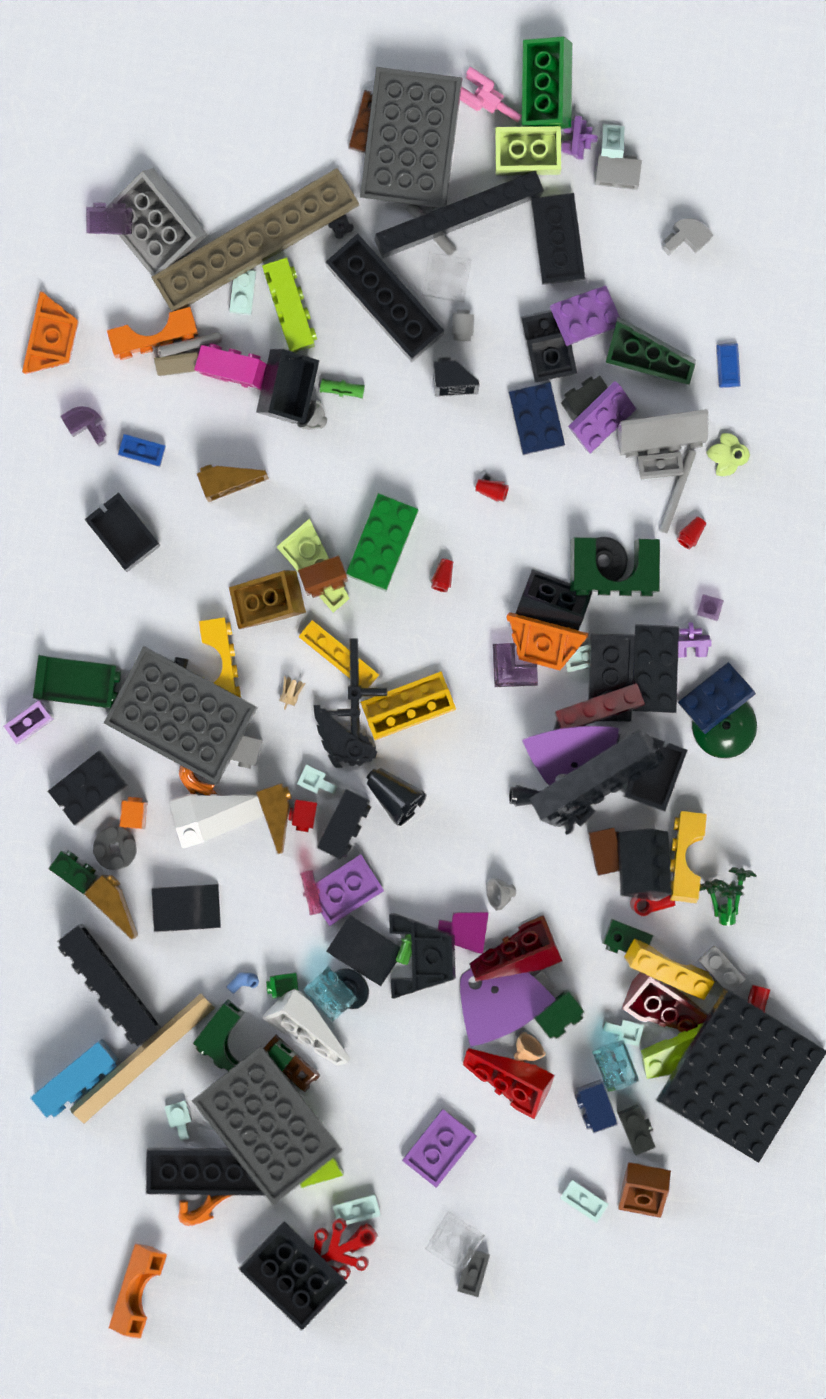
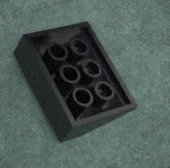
(292, 1275)

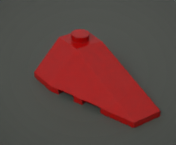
(518, 1081)

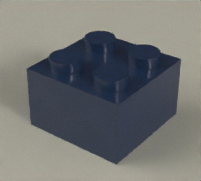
(597, 1106)

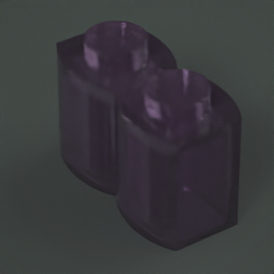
(109, 220)

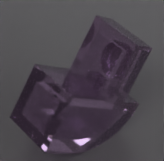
(84, 418)

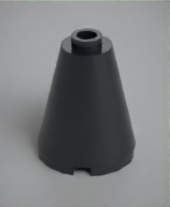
(395, 795)

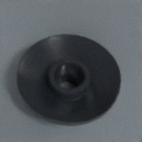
(360, 986)

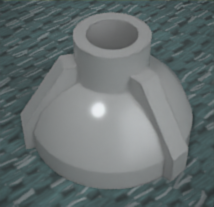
(315, 417)
(499, 893)

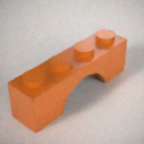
(126, 342)
(128, 1314)

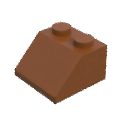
(644, 1189)

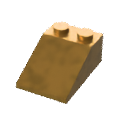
(223, 480)
(267, 599)
(276, 810)
(111, 901)

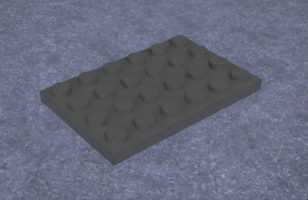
(411, 137)
(180, 715)
(267, 1125)

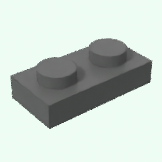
(473, 1275)

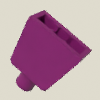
(468, 929)

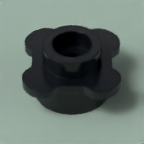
(340, 232)

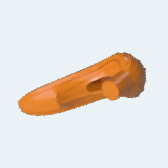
(194, 784)
(200, 1214)

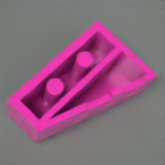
(231, 366)

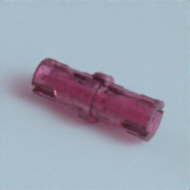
(311, 892)

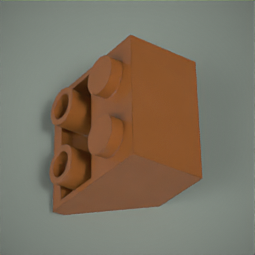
(323, 576)

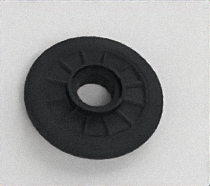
(617, 556)

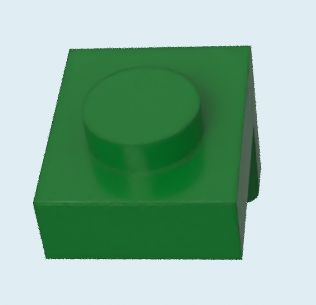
(282, 984)

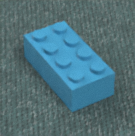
(74, 1078)

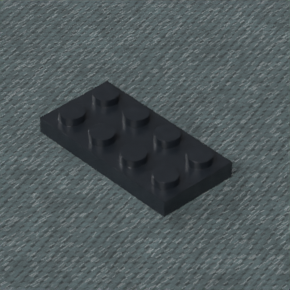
(558, 238)
(656, 666)
(611, 667)

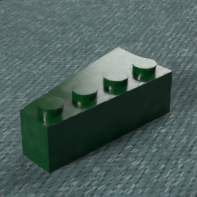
(644, 353)

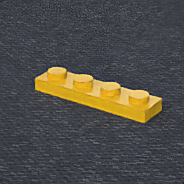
(336, 653)

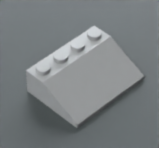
(160, 222)
(662, 433)

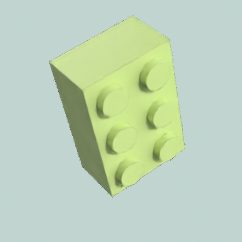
(527, 150)

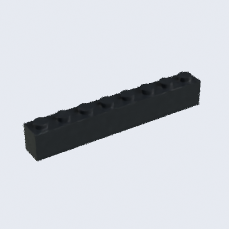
(458, 214)

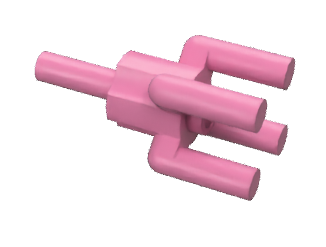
(486, 96)

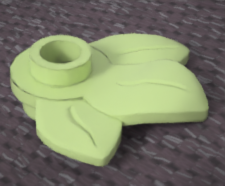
(725, 454)

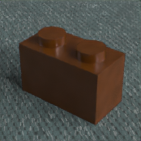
(604, 850)

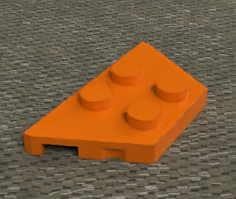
(50, 336)
(543, 641)

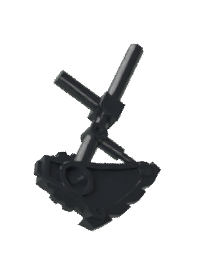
(337, 740)

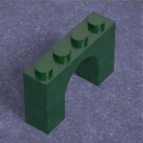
(587, 578)
(215, 1036)

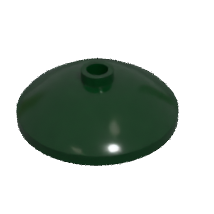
(729, 742)

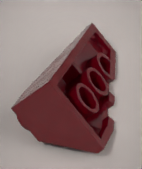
(523, 952)
(662, 1004)

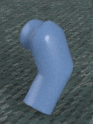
(243, 979)

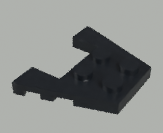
(431, 956)

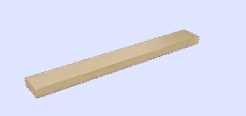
(142, 1058)

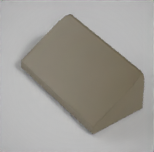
(176, 363)

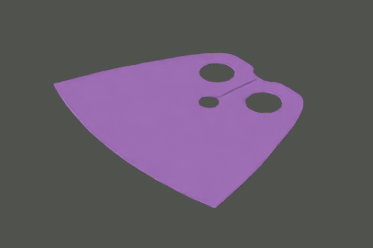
(557, 749)
(499, 1014)

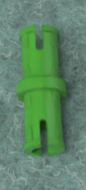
(342, 388)

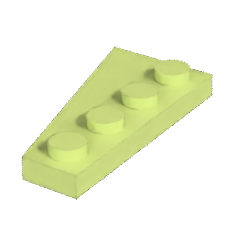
(305, 549)

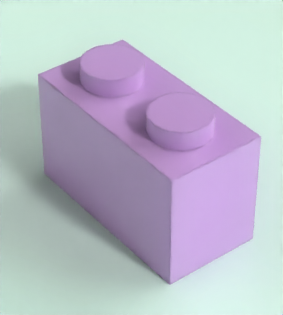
(28, 722)

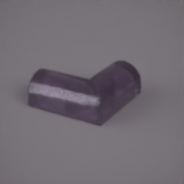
(507, 673)

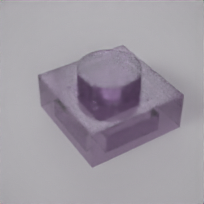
(710, 607)

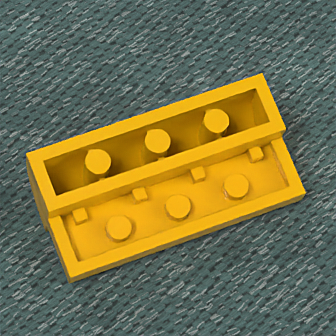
(408, 706)

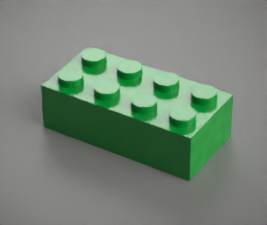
(547, 82)
(382, 542)

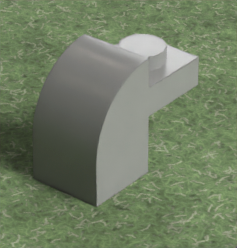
(691, 232)

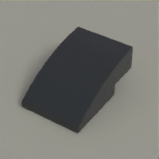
(546, 347)
(186, 908)
(364, 950)

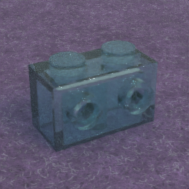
(330, 994)
(615, 1066)

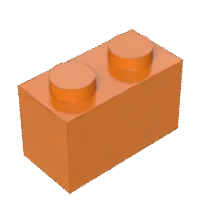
(133, 813)

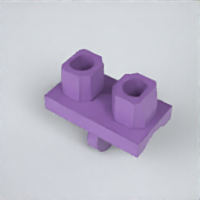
(581, 138)
(693, 638)

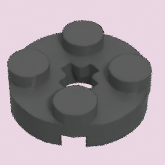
(117, 860)

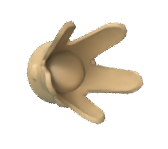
(290, 691)

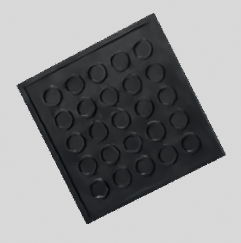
(741, 1075)

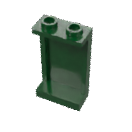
(76, 682)

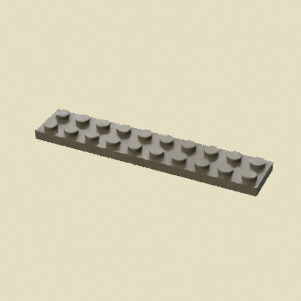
(255, 241)

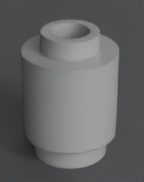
(462, 325)

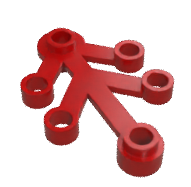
(337, 1252)

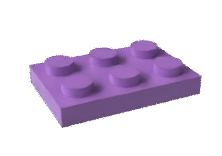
(585, 315)
(602, 417)
(347, 889)
(439, 1148)

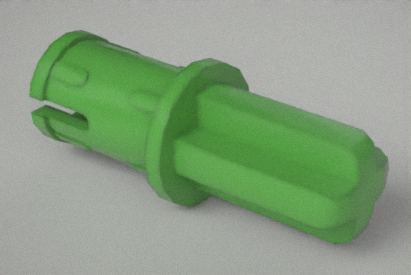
(405, 950)

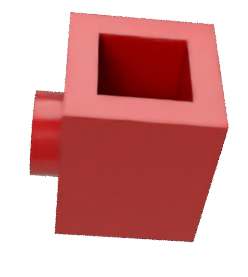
(303, 815)

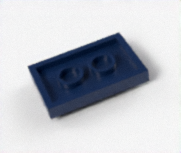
(536, 418)
(716, 698)

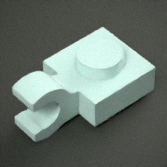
(314, 780)
(627, 1031)
(178, 1116)

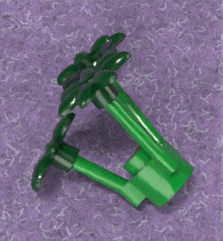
(727, 912)

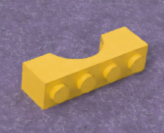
(215, 634)
(685, 883)
(653, 963)

